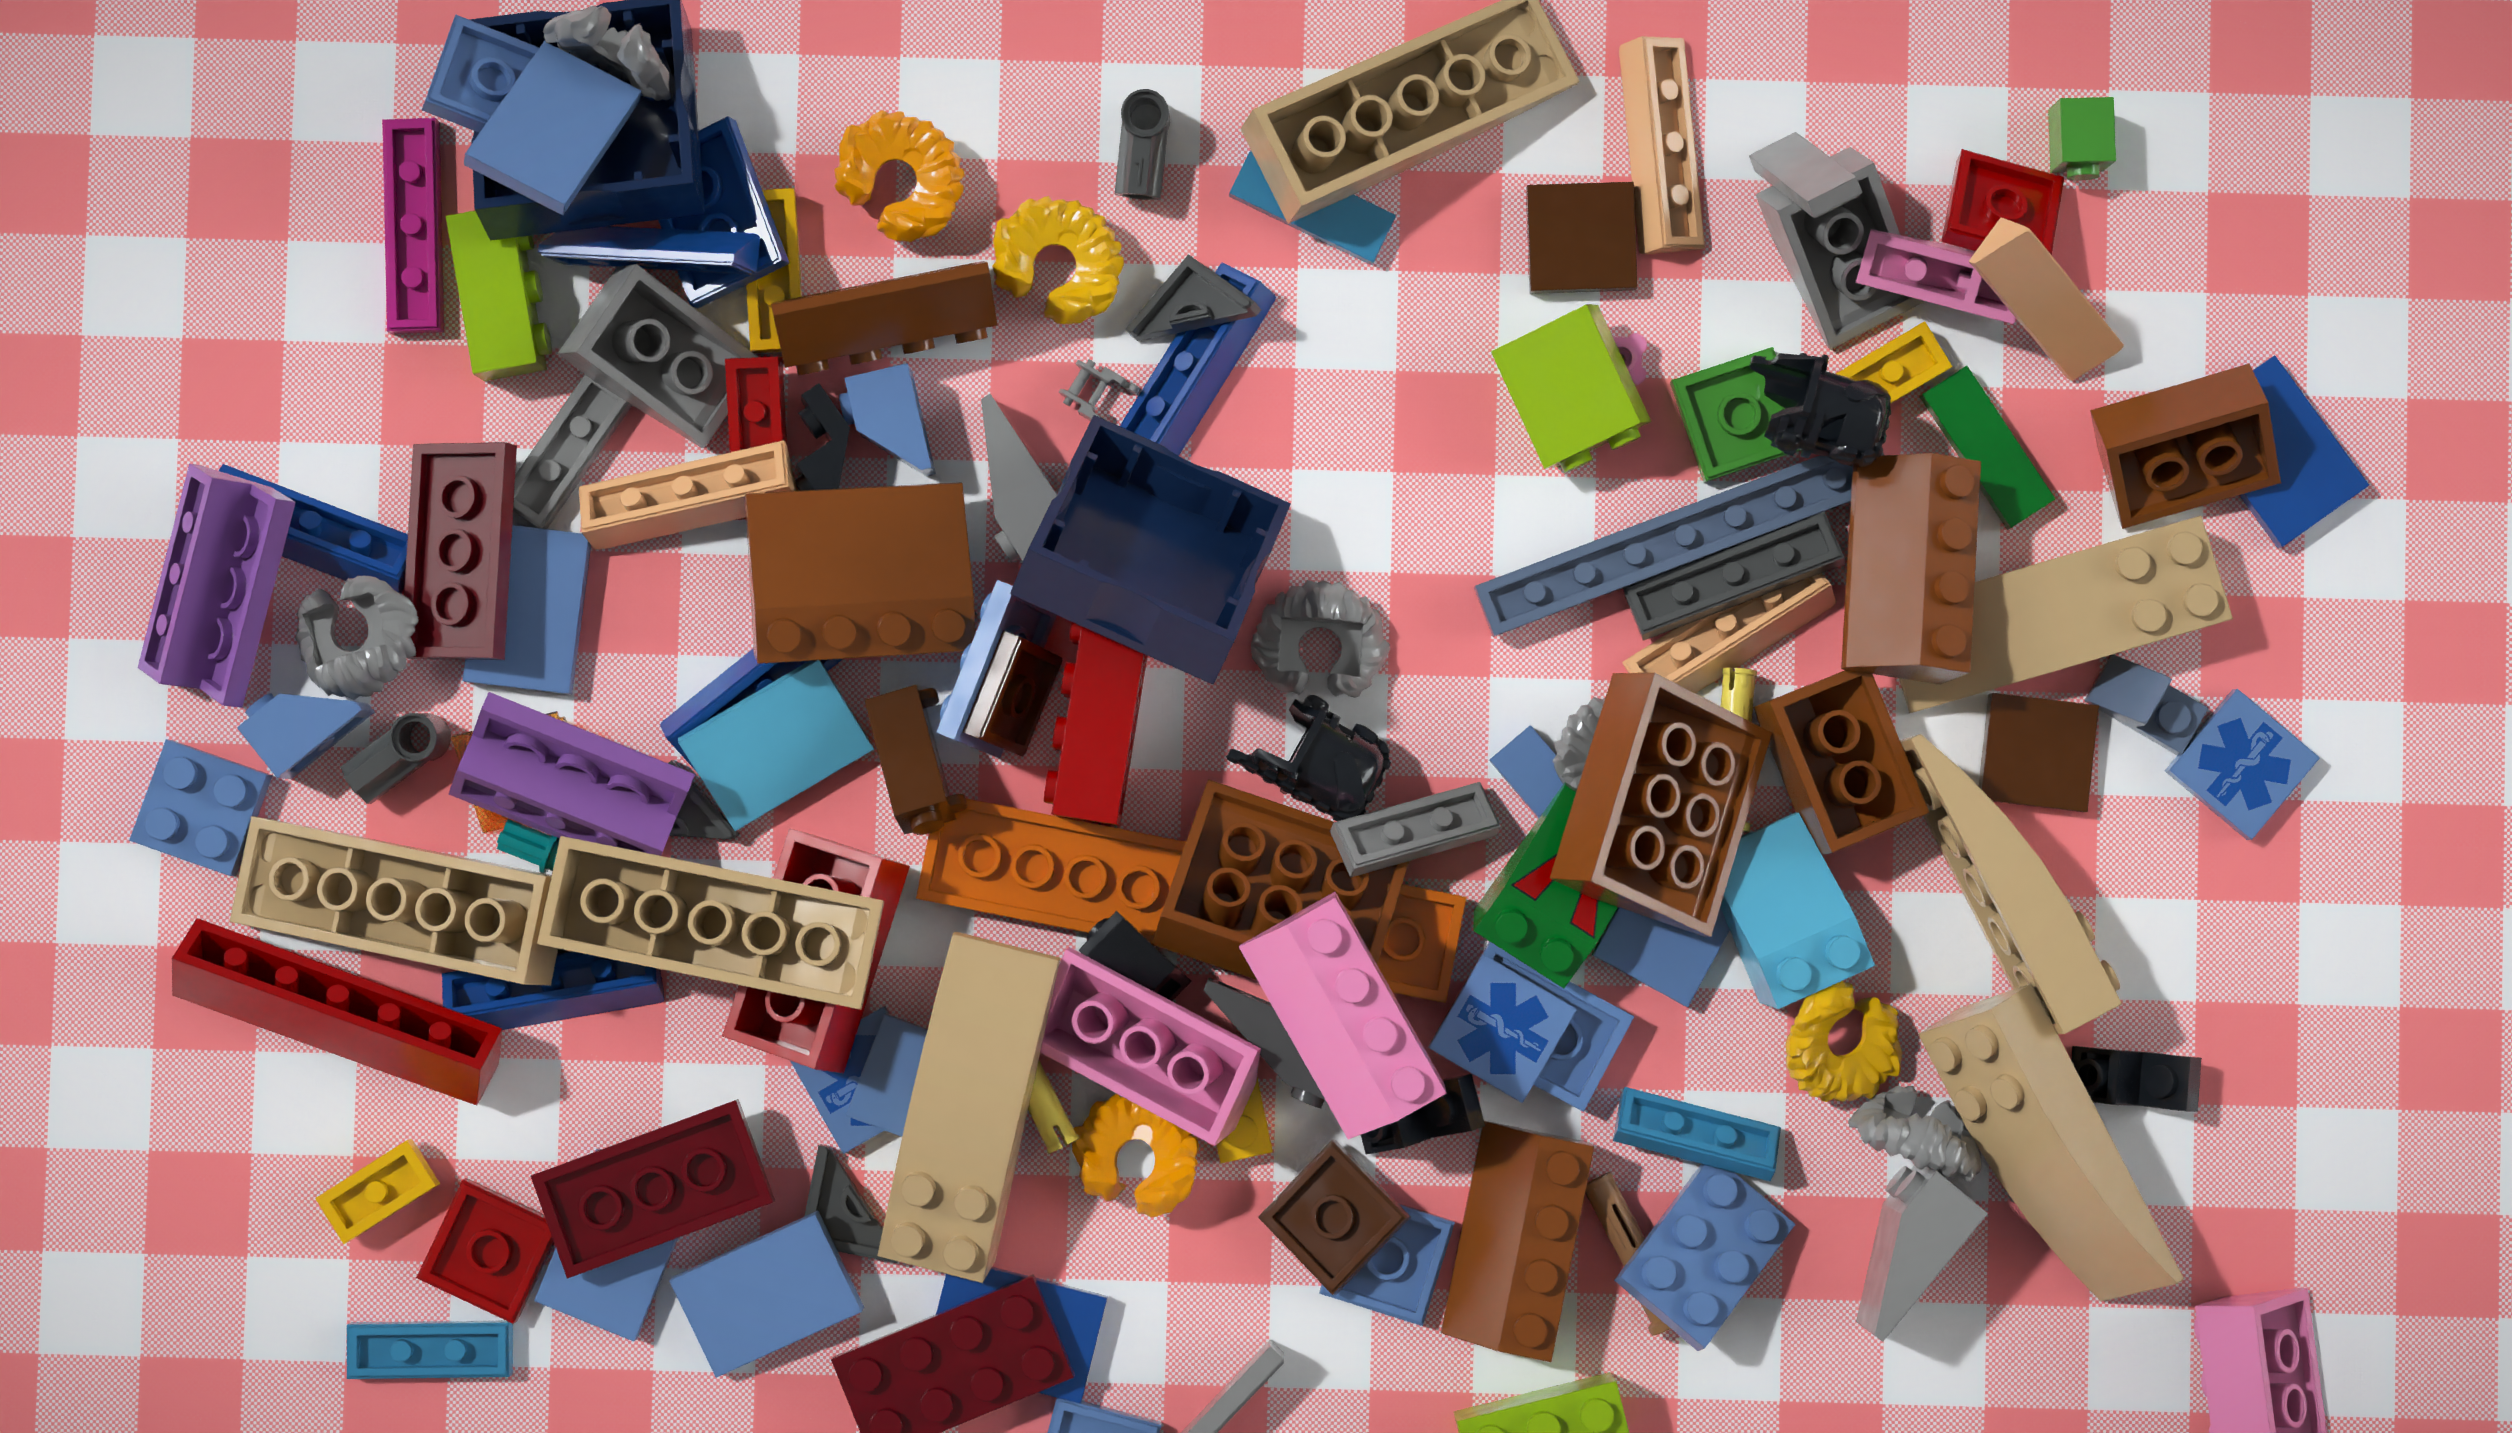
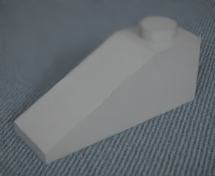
(1017, 483)

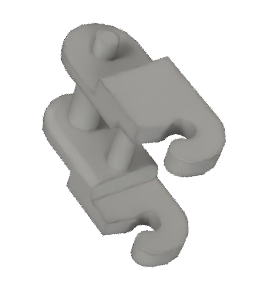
(1106, 377)

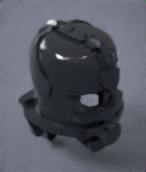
(1823, 410)
(1326, 766)

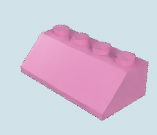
(1343, 1017)
(1149, 1049)
(2260, 1363)

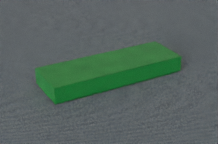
(1982, 435)

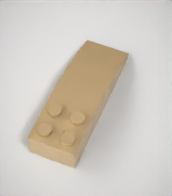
(1406, 105)
(2085, 609)
(2013, 895)
(394, 901)
(711, 922)
(969, 1108)
(2048, 1142)

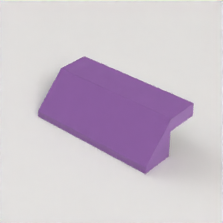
(216, 584)
(568, 779)

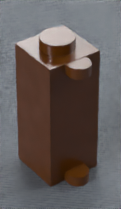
(912, 760)

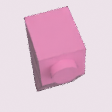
(1929, 273)

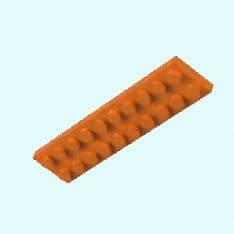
(1085, 872)

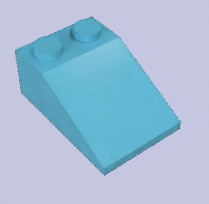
(1790, 915)

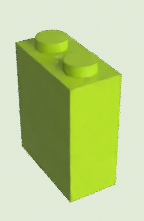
(1572, 388)

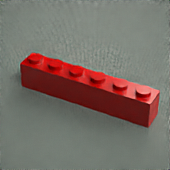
(336, 1011)

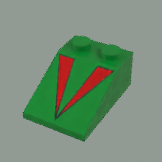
(1536, 916)

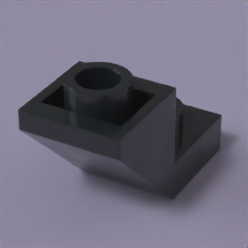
(825, 465)
(1128, 952)
(2139, 1078)
(1448, 1115)

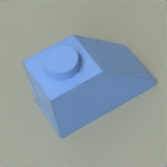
(889, 414)
(298, 729)

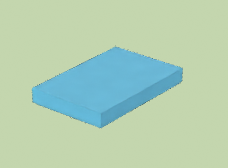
(775, 743)

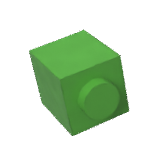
(2082, 136)

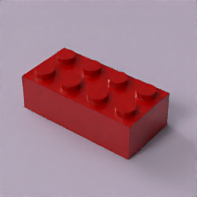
(1098, 729)
(803, 1028)

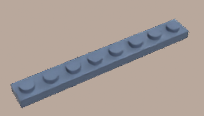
(1664, 543)

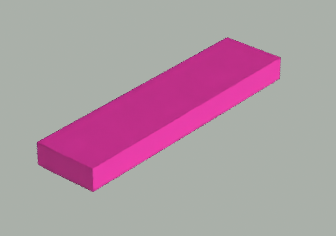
(413, 225)

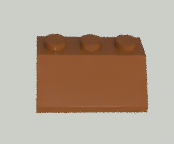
(2186, 445)
(1841, 759)

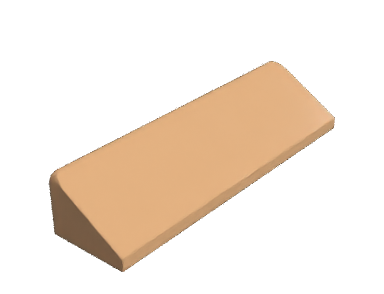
(1661, 145)
(2044, 299)
(681, 495)
(1727, 639)

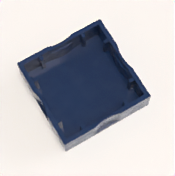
(649, 166)
(1151, 550)

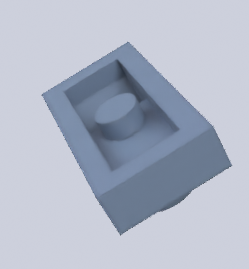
(2146, 703)

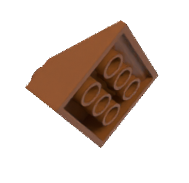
(859, 572)
(1661, 802)
(1255, 867)

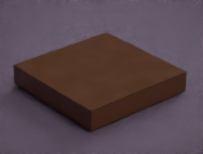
(1581, 237)
(1013, 694)
(2038, 752)
(1334, 1217)

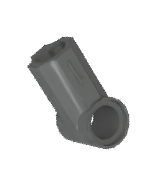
(1142, 151)
(393, 756)

